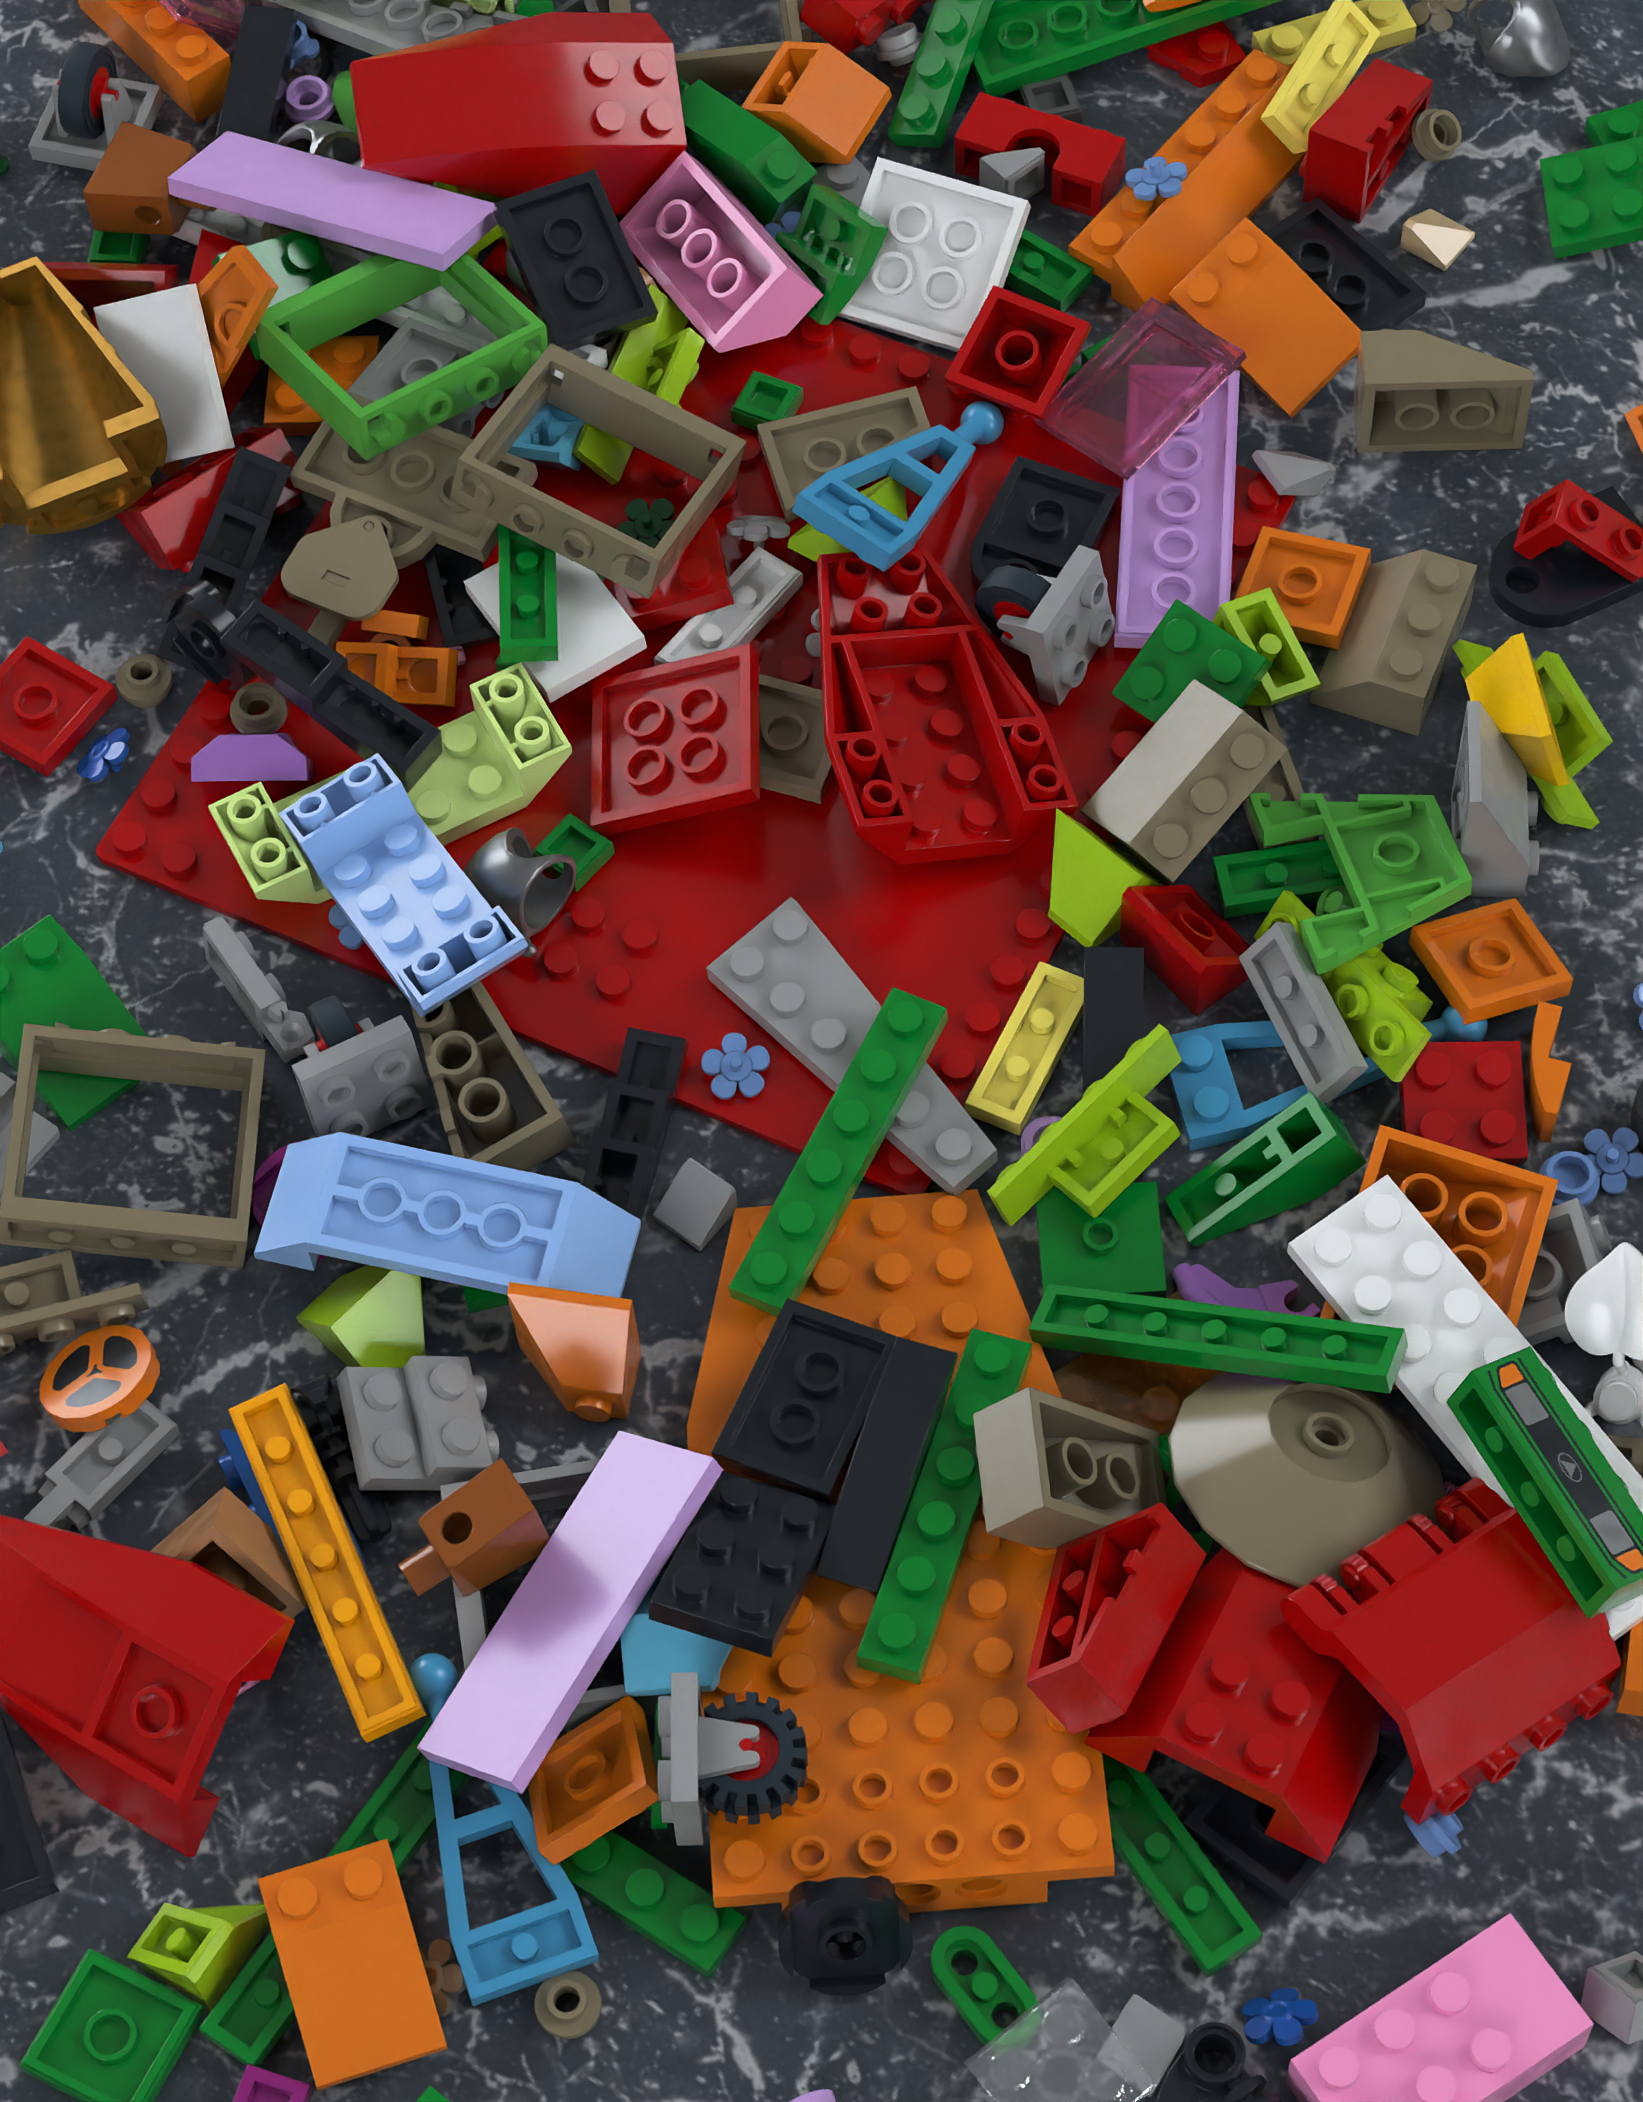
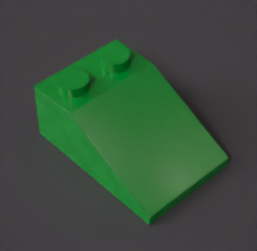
(53, 981)

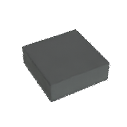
(1053, 97)

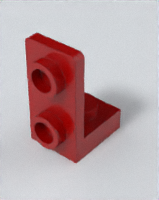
(1586, 522)

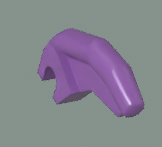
(1203, 1286)

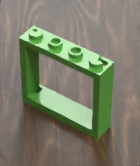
(371, 291)

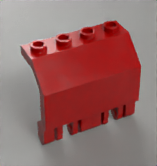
(1461, 1643)

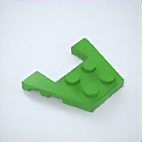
(1391, 858)

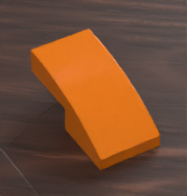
(405, 673)
(1545, 1075)

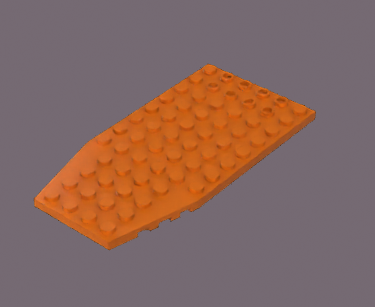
(938, 1784)

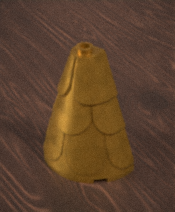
(71, 414)

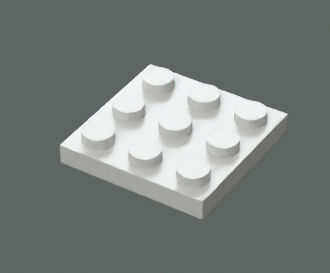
(939, 253)

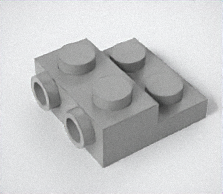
(413, 354)
(1567, 1250)
(416, 1423)

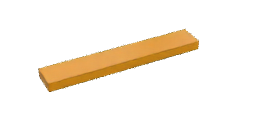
(327, 1563)

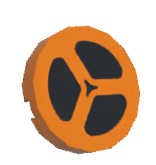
(99, 1377)

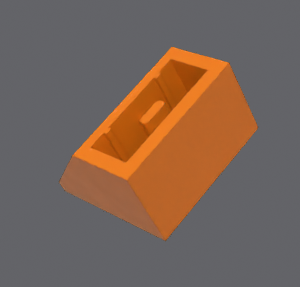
(818, 101)

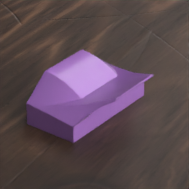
(251, 759)

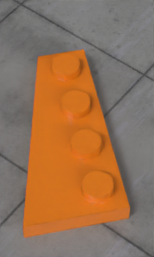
(232, 304)

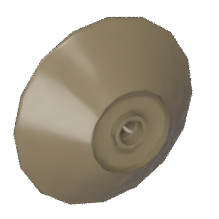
(1298, 1472)

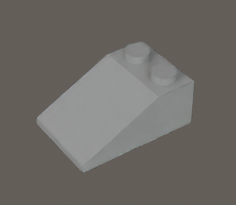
(1493, 809)

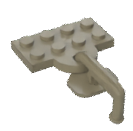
(396, 494)

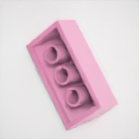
(716, 259)

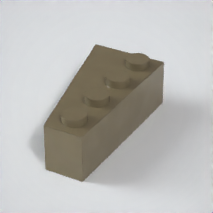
(487, 1086)

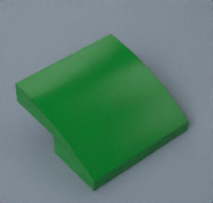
(833, 248)

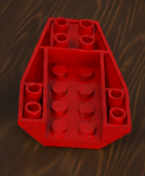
(929, 718)
(127, 1668)

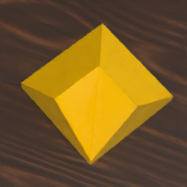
(1516, 702)

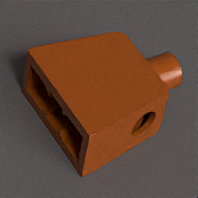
(132, 184)
(477, 1534)

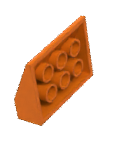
(1477, 1206)

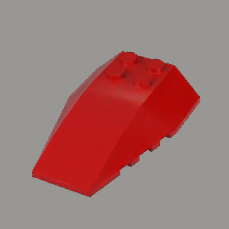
(526, 106)
(1253, 1707)

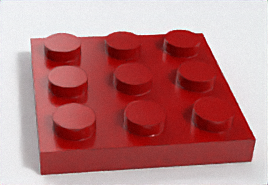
(675, 740)

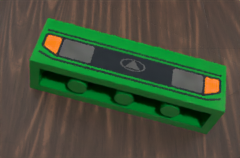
(1555, 1478)

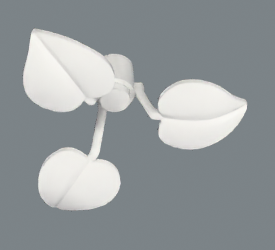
(1605, 1319)

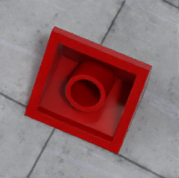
(1183, 942)

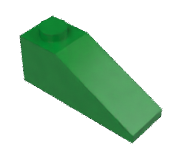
(745, 153)
(1268, 1172)

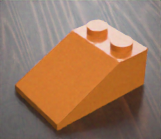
(1273, 313)
(352, 1964)

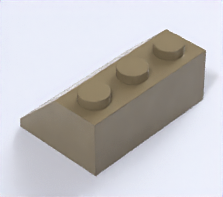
(1398, 640)
(1183, 781)

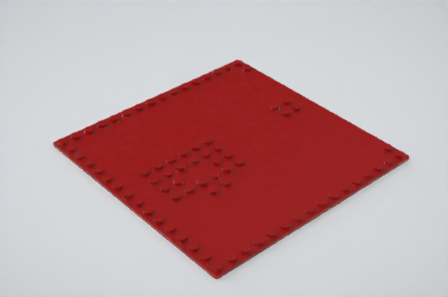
(689, 888)

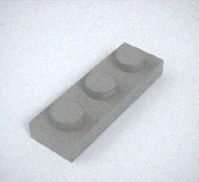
(1303, 1012)

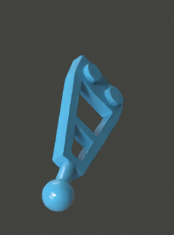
(868, 528)
(1208, 1093)
(521, 1946)

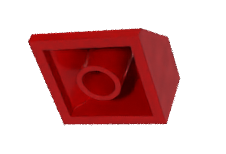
(1018, 352)

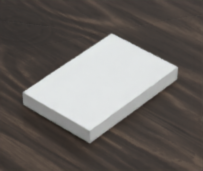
(170, 354)
(591, 627)

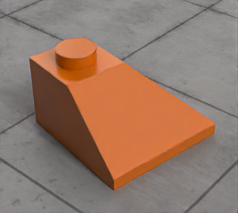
(580, 1347)

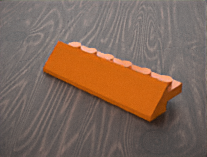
(1230, 175)

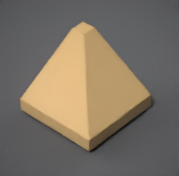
(1435, 238)

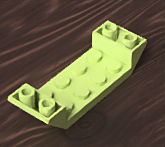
(487, 770)

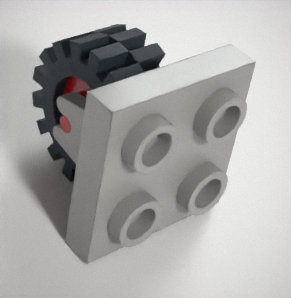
(734, 1758)

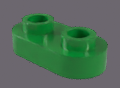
(985, 1991)

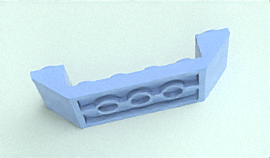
(400, 886)
(443, 1218)

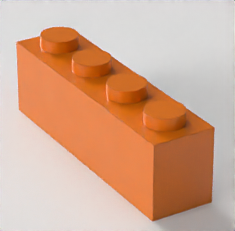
(171, 53)

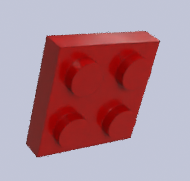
(47, 705)
(1468, 1098)

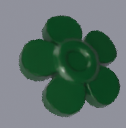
(645, 524)

